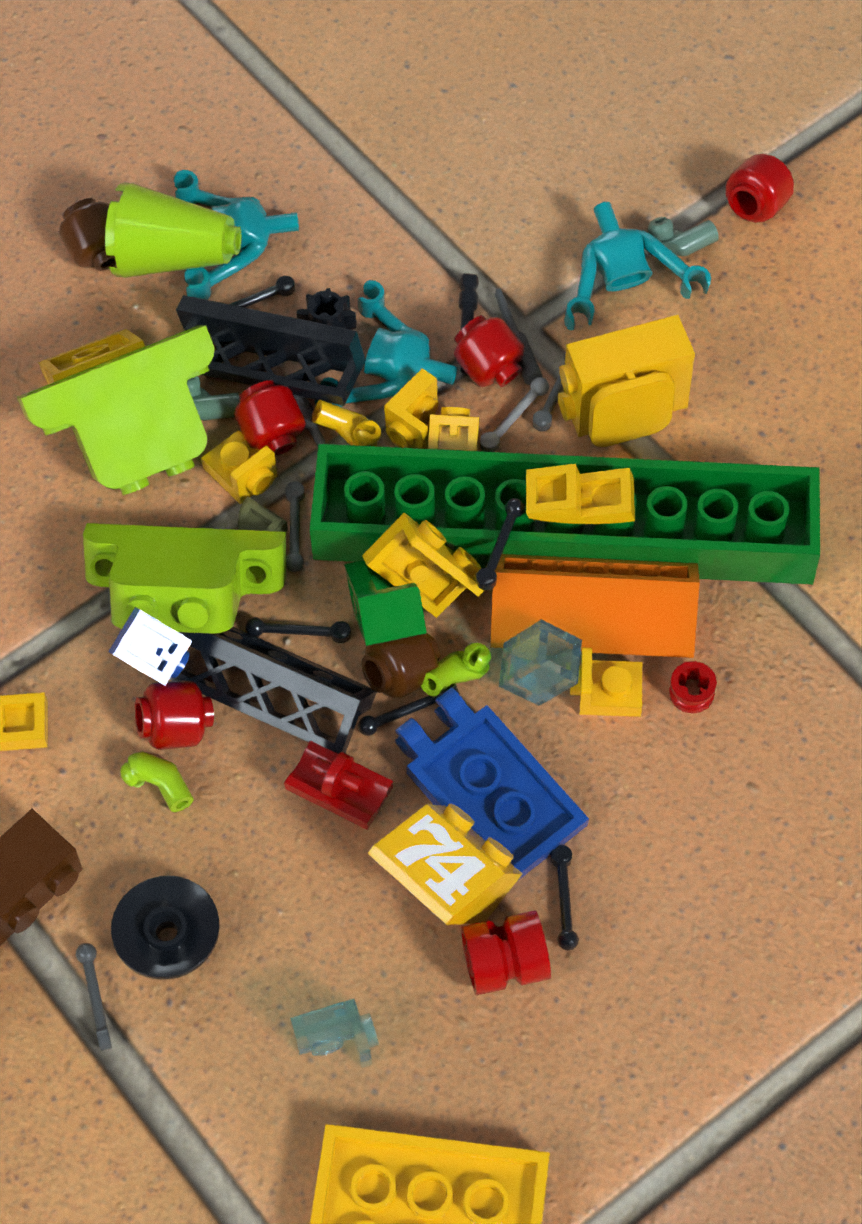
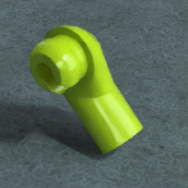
(458, 668)
(160, 772)

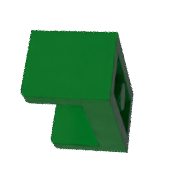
(383, 609)

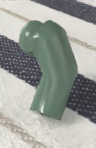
(683, 242)
(212, 406)

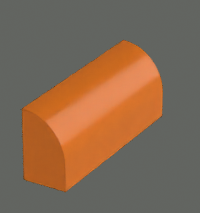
(603, 602)

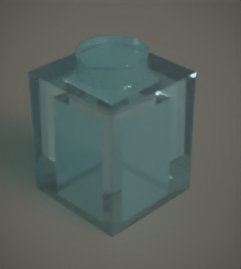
(540, 662)

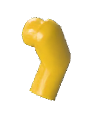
(348, 424)

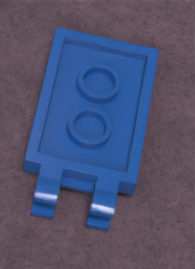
(492, 780)

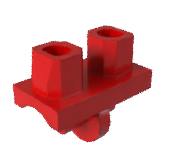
(339, 784)

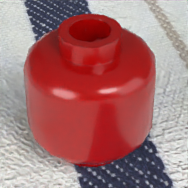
(759, 188)
(489, 351)
(269, 417)
(173, 714)

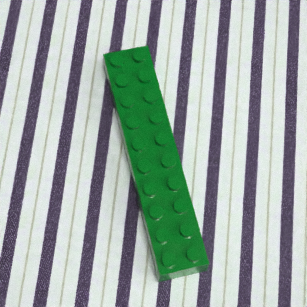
(723, 516)

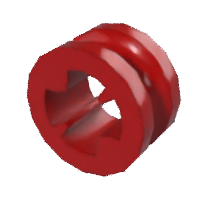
(679, 692)

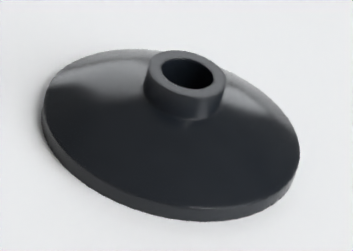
(160, 905)

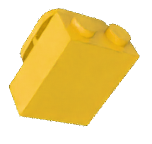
(627, 381)

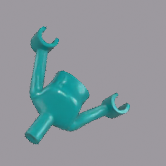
(247, 215)
(623, 265)
(393, 353)

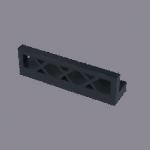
(281, 340)
(285, 670)

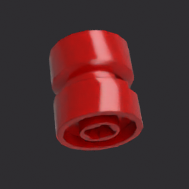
(506, 952)

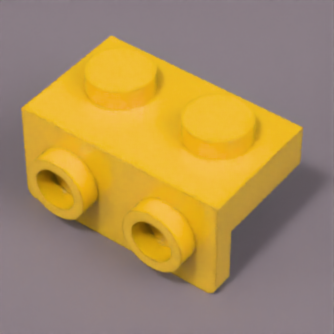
(419, 555)

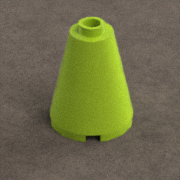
(165, 234)

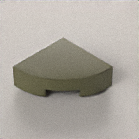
(257, 517)

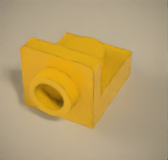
(411, 410)
(453, 430)
(241, 468)
(608, 687)

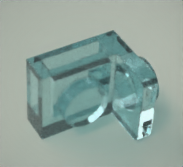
(330, 1026)

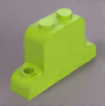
(131, 411)
(182, 573)

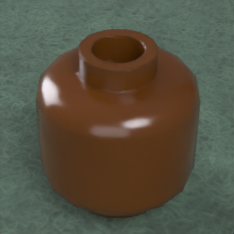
(85, 234)
(400, 664)

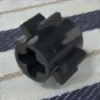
(328, 309)

